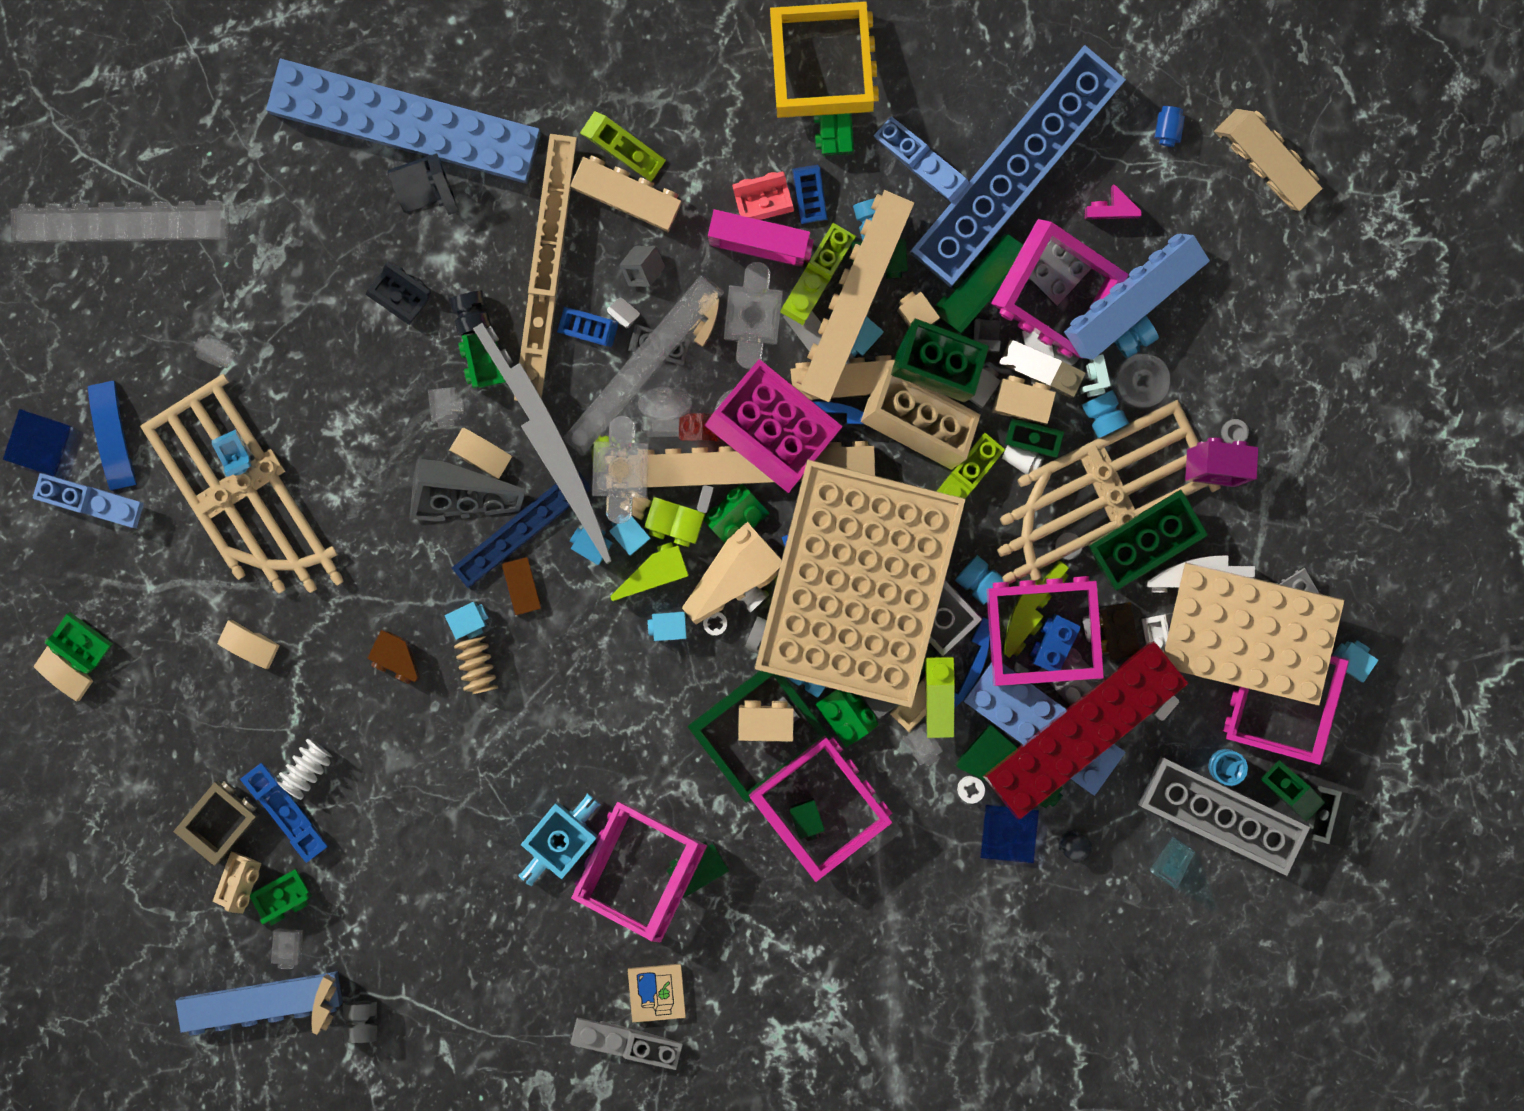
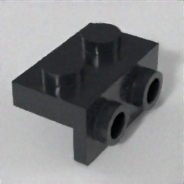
(399, 293)

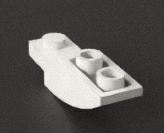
(1172, 575)

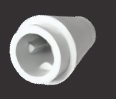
(1022, 459)

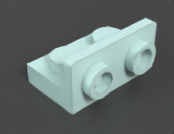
(1098, 372)

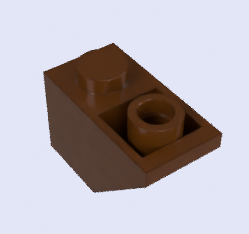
(394, 654)

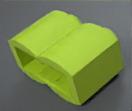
(674, 521)

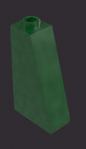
(989, 751)

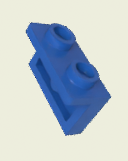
(1055, 643)

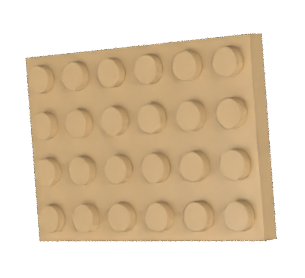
(1253, 633)

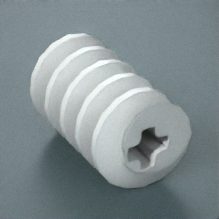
(305, 769)

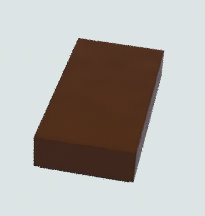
(521, 586)

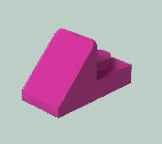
(1120, 207)

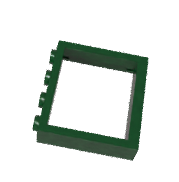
(732, 698)

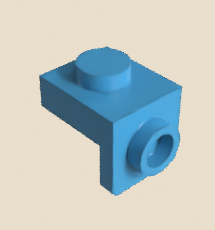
(232, 453)

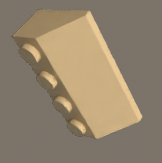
(921, 420)

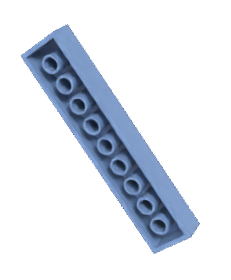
(403, 121)
(1017, 166)

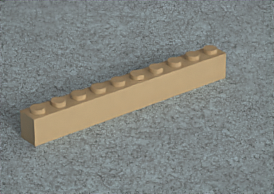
(732, 468)

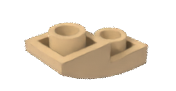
(704, 329)
(480, 453)
(248, 645)
(62, 674)
(321, 1011)

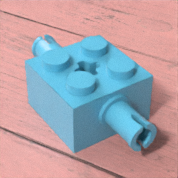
(561, 857)

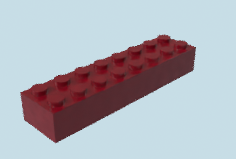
(1085, 730)

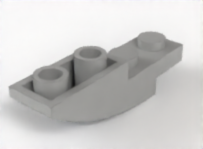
(626, 1042)

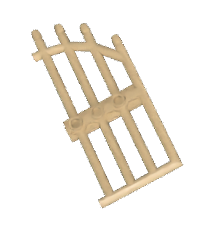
(231, 489)
(1110, 490)

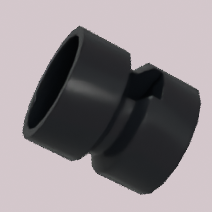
(469, 311)

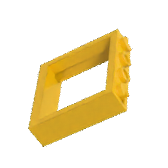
(829, 104)

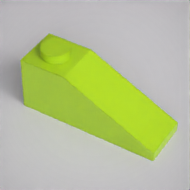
(622, 146)
(657, 570)
(939, 696)

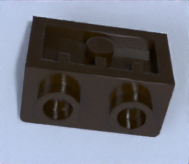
(1118, 631)

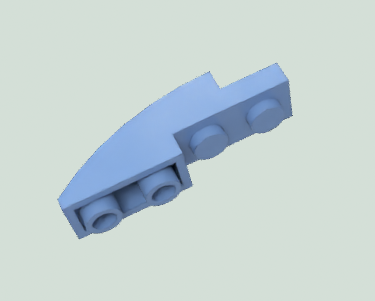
(921, 159)
(88, 500)

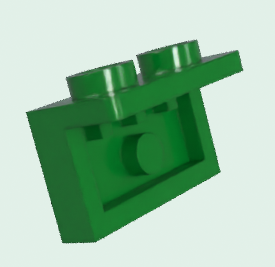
(481, 368)
(735, 512)
(78, 644)
(847, 716)
(280, 897)

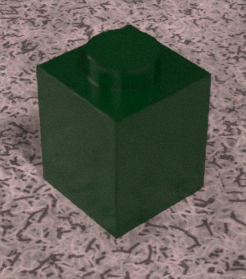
(807, 820)

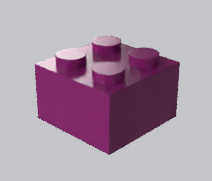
(1222, 463)

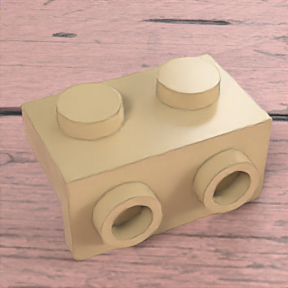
(237, 883)

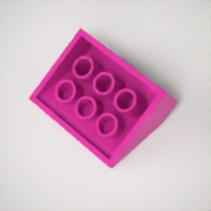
(773, 425)

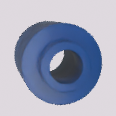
(1169, 126)

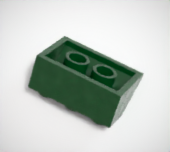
(940, 360)

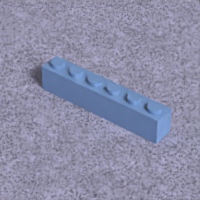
(1136, 295)
(252, 1003)

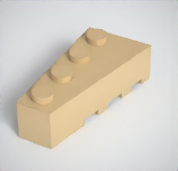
(1270, 157)

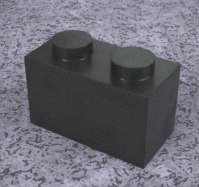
(1333, 818)

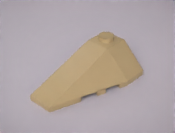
(738, 567)

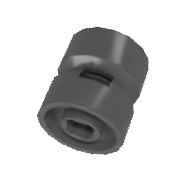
(359, 1021)

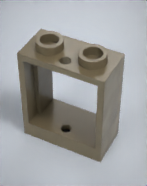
(201, 844)

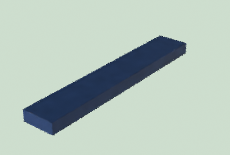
(513, 535)

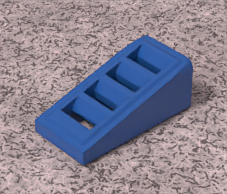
(805, 171)
(609, 332)

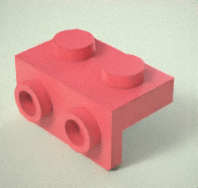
(763, 196)

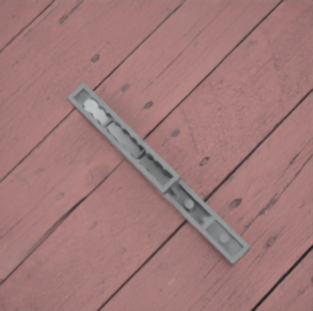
(546, 438)

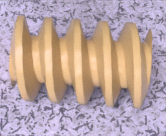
(475, 665)

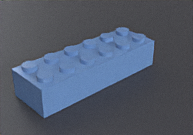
(1024, 711)

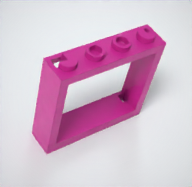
(760, 238)
(1024, 265)
(1030, 587)
(1238, 702)
(788, 837)
(674, 890)

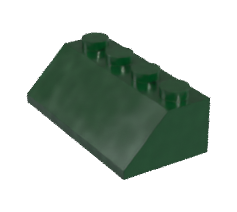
(980, 285)
(1147, 540)

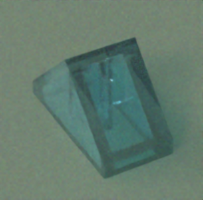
(1172, 862)

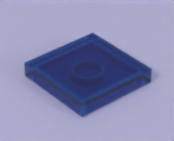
(37, 442)
(1008, 837)

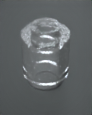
(214, 351)

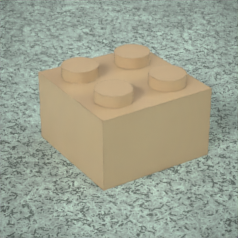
(1024, 401)
(765, 722)

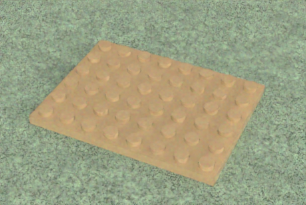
(859, 583)

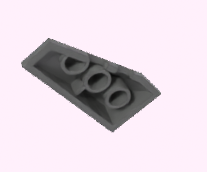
(451, 490)

